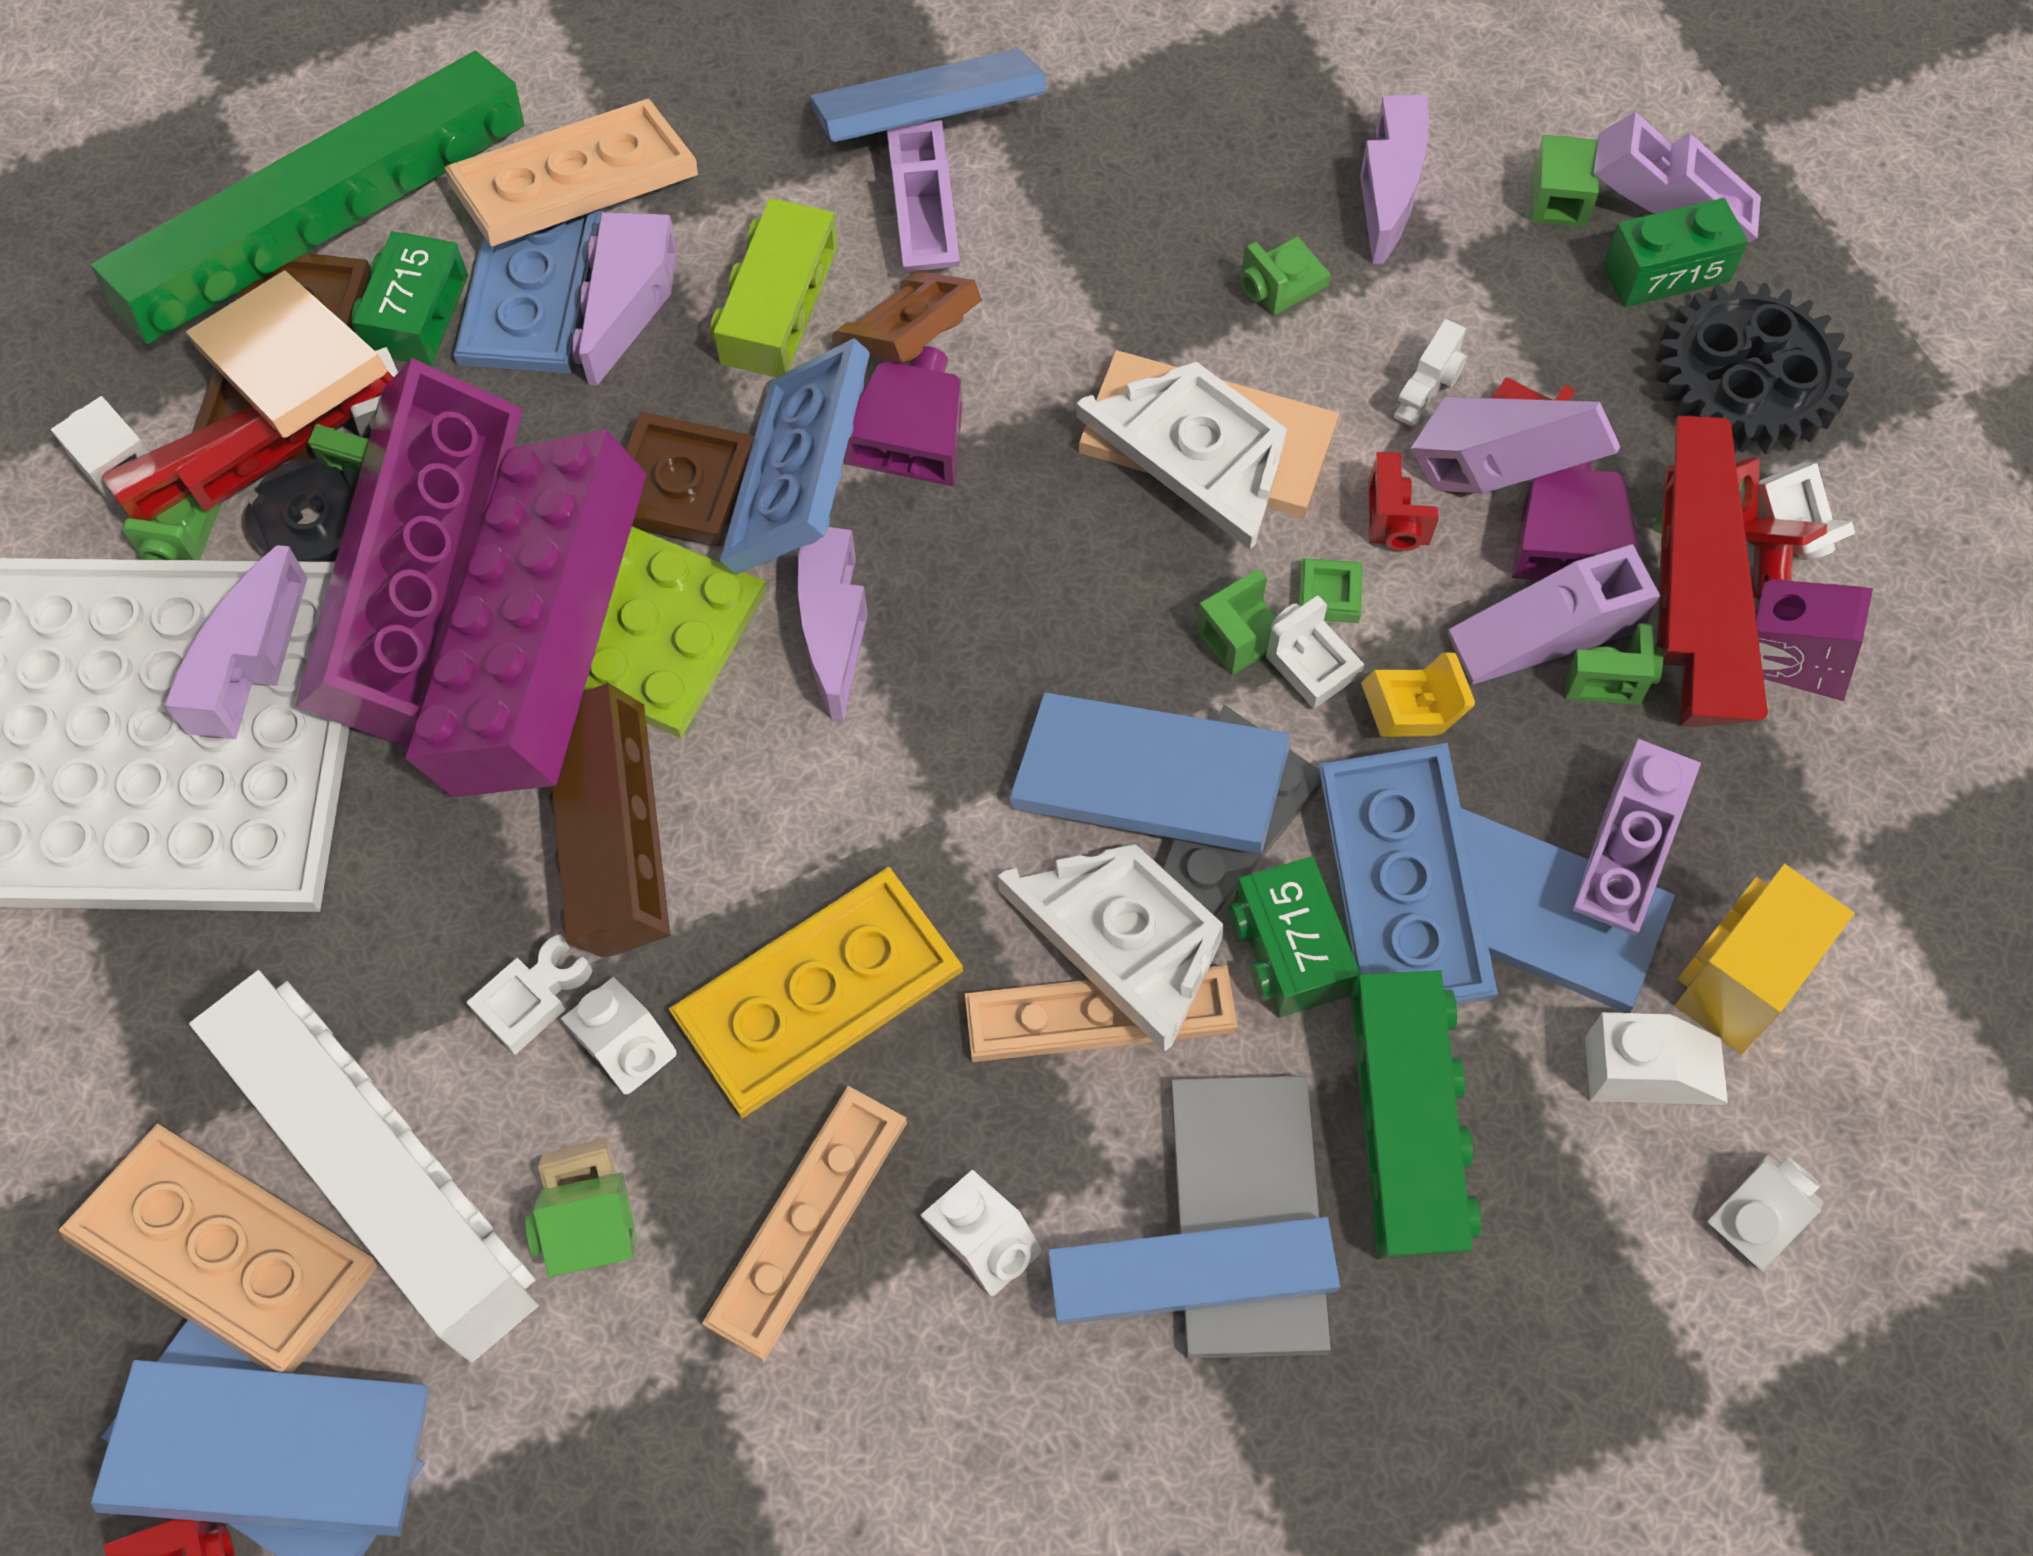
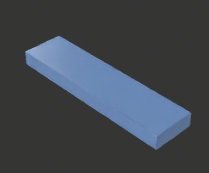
(1193, 1271)

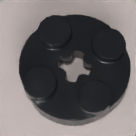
(290, 491)

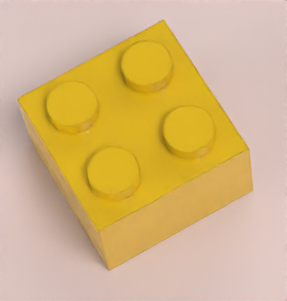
(1760, 956)

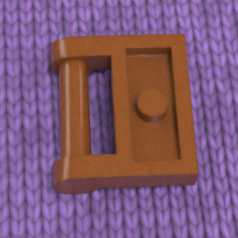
(912, 316)

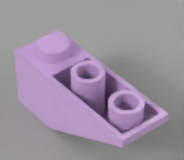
(629, 283)
(1502, 442)
(1554, 617)
(1635, 836)

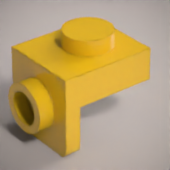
(1419, 700)

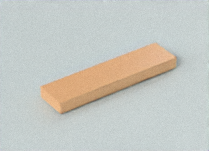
(1080, 1018)
(804, 1224)

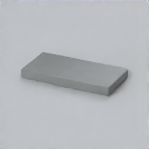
(1239, 1164)

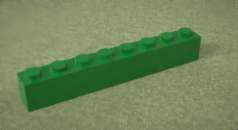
(308, 196)

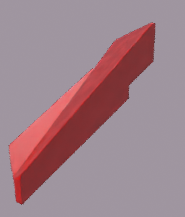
(217, 459)
(1706, 581)

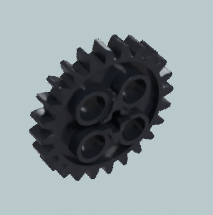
(1755, 365)

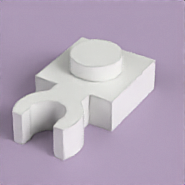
(1438, 365)
(522, 1000)

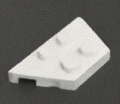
(1197, 442)
(1124, 931)

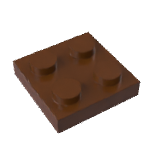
(689, 478)

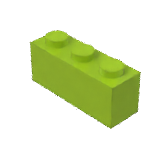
(775, 287)

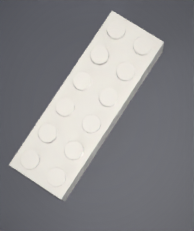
(369, 1164)

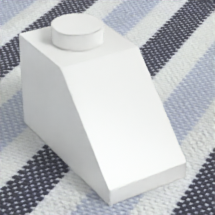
(1653, 1061)

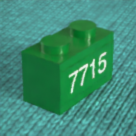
(1674, 252)
(410, 297)
(1293, 937)

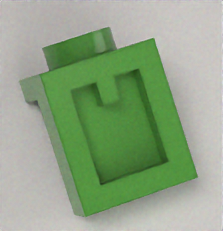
(1282, 275)
(174, 534)
(1616, 676)

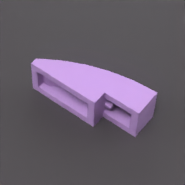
(1393, 170)
(1670, 176)
(923, 197)
(831, 615)
(238, 647)

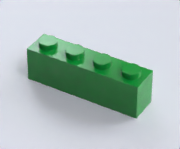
(1412, 1115)

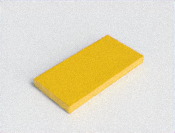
(815, 991)

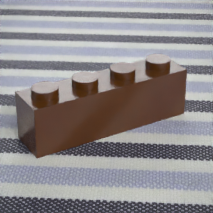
(609, 829)

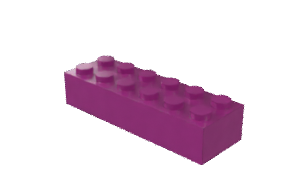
(406, 550)
(528, 617)

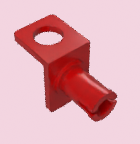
(1771, 537)

